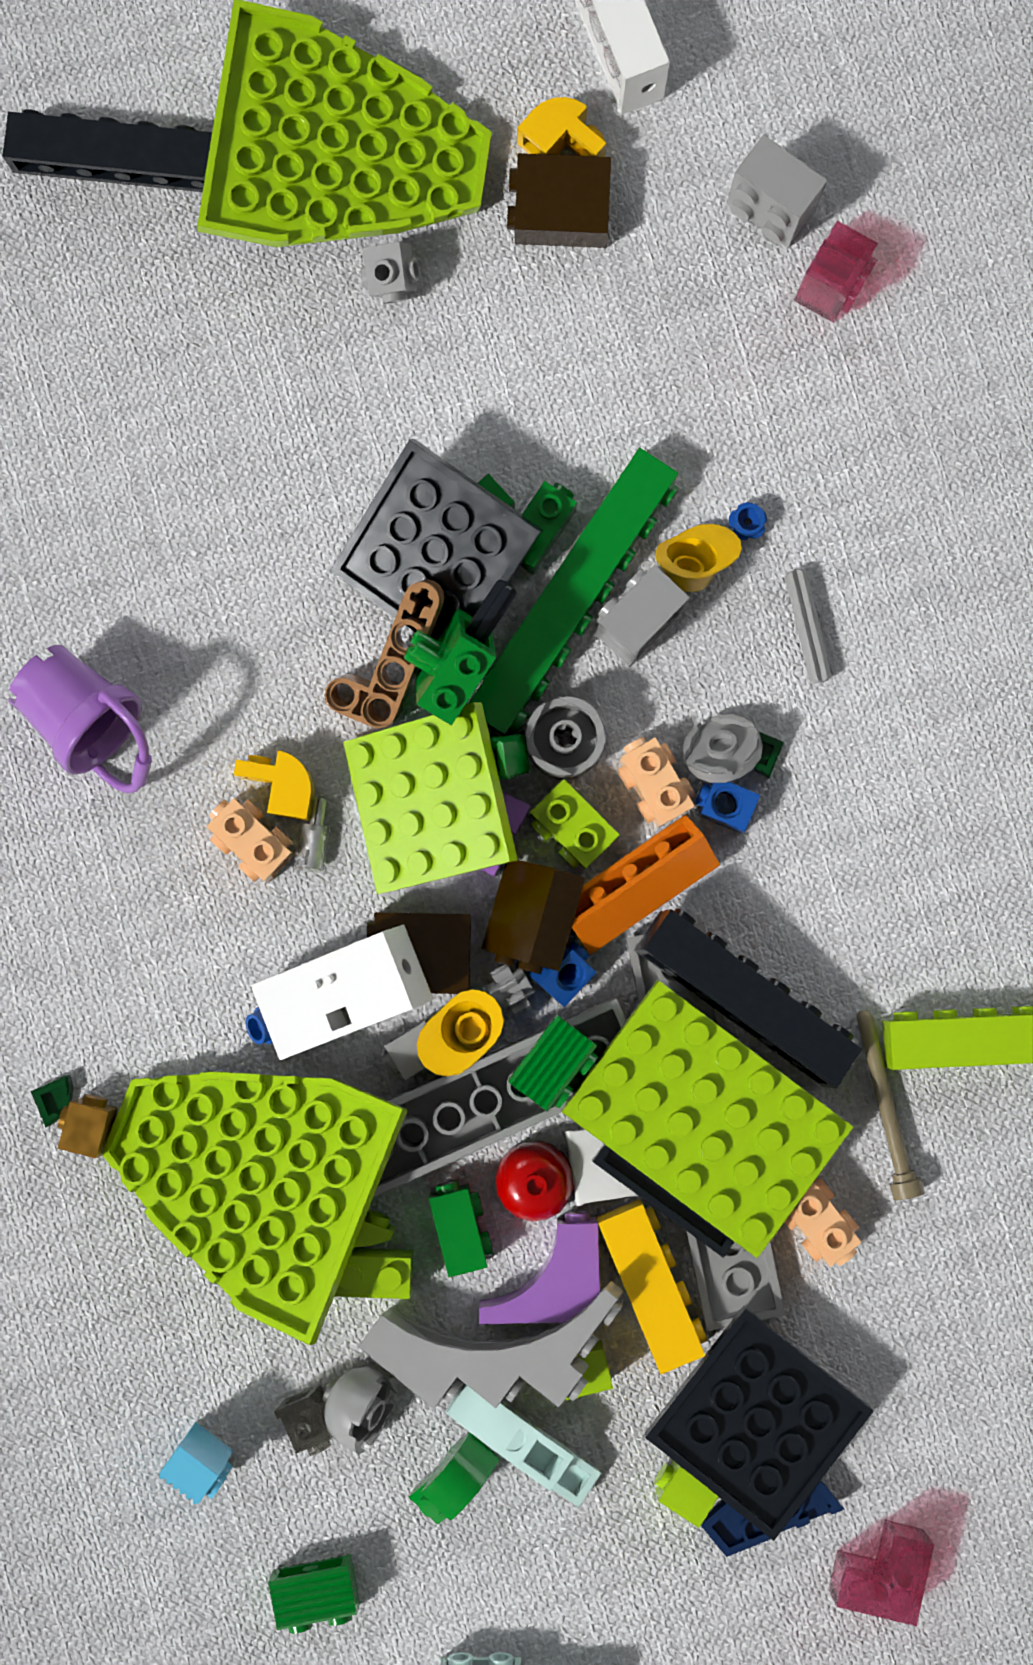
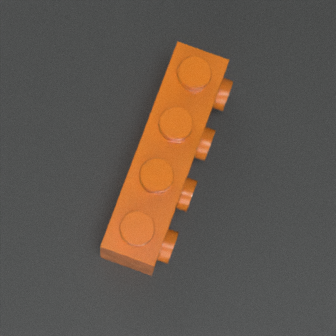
(642, 883)

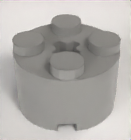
(556, 717)

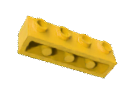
(651, 1287)

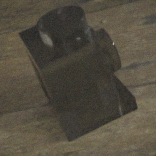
(309, 1409)

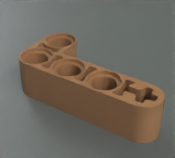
(381, 685)

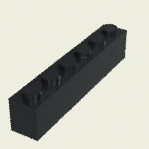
(106, 150)
(748, 998)

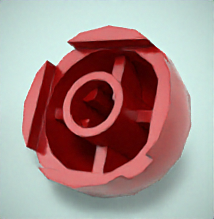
(534, 1181)

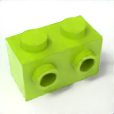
(572, 825)

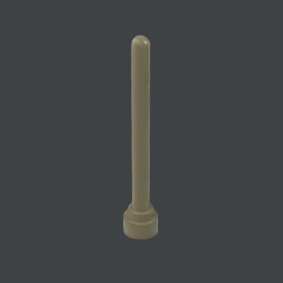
(905, 1182)

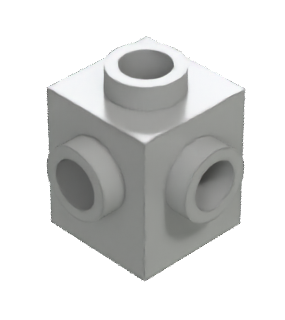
(390, 271)

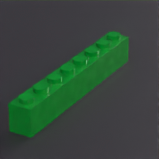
(574, 590)

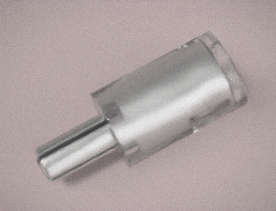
(313, 841)

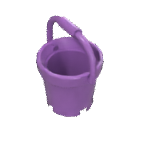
(81, 715)

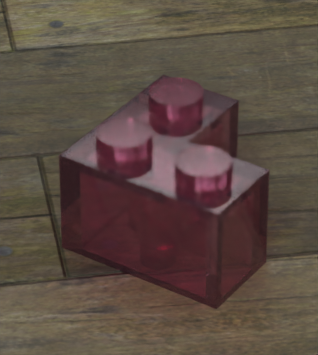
(837, 272)
(892, 1582)

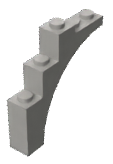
(547, 1361)

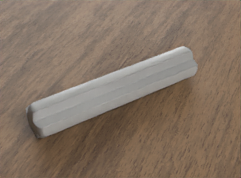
(808, 626)

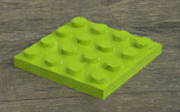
(430, 800)

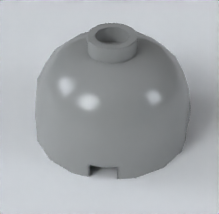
(357, 1407)

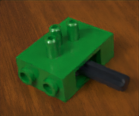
(460, 656)

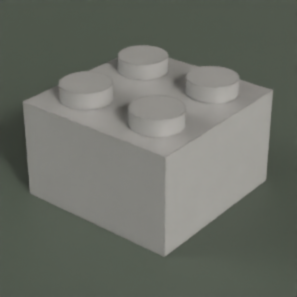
(775, 191)
(641, 615)

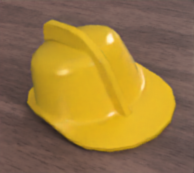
(698, 555)
(460, 1033)

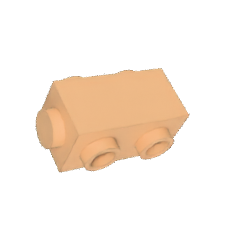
(650, 771)
(240, 830)
(827, 1231)

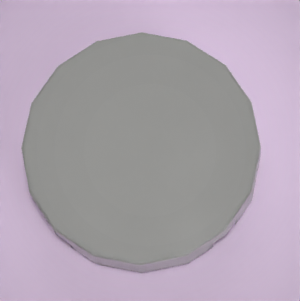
(722, 748)

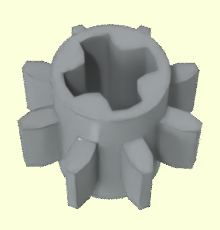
(510, 989)

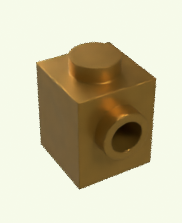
(86, 1125)

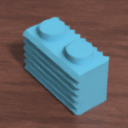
(198, 1464)

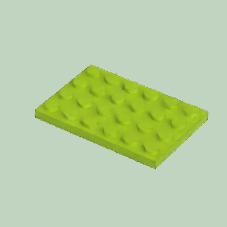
(707, 1119)

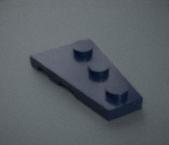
(735, 1533)

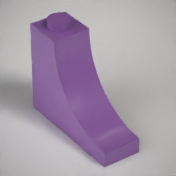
(563, 1283)

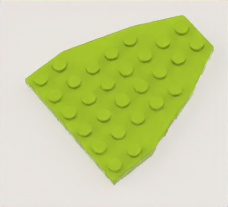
(330, 139)
(257, 1181)

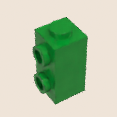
(550, 510)
(458, 1228)

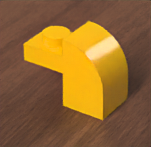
(559, 125)
(291, 783)

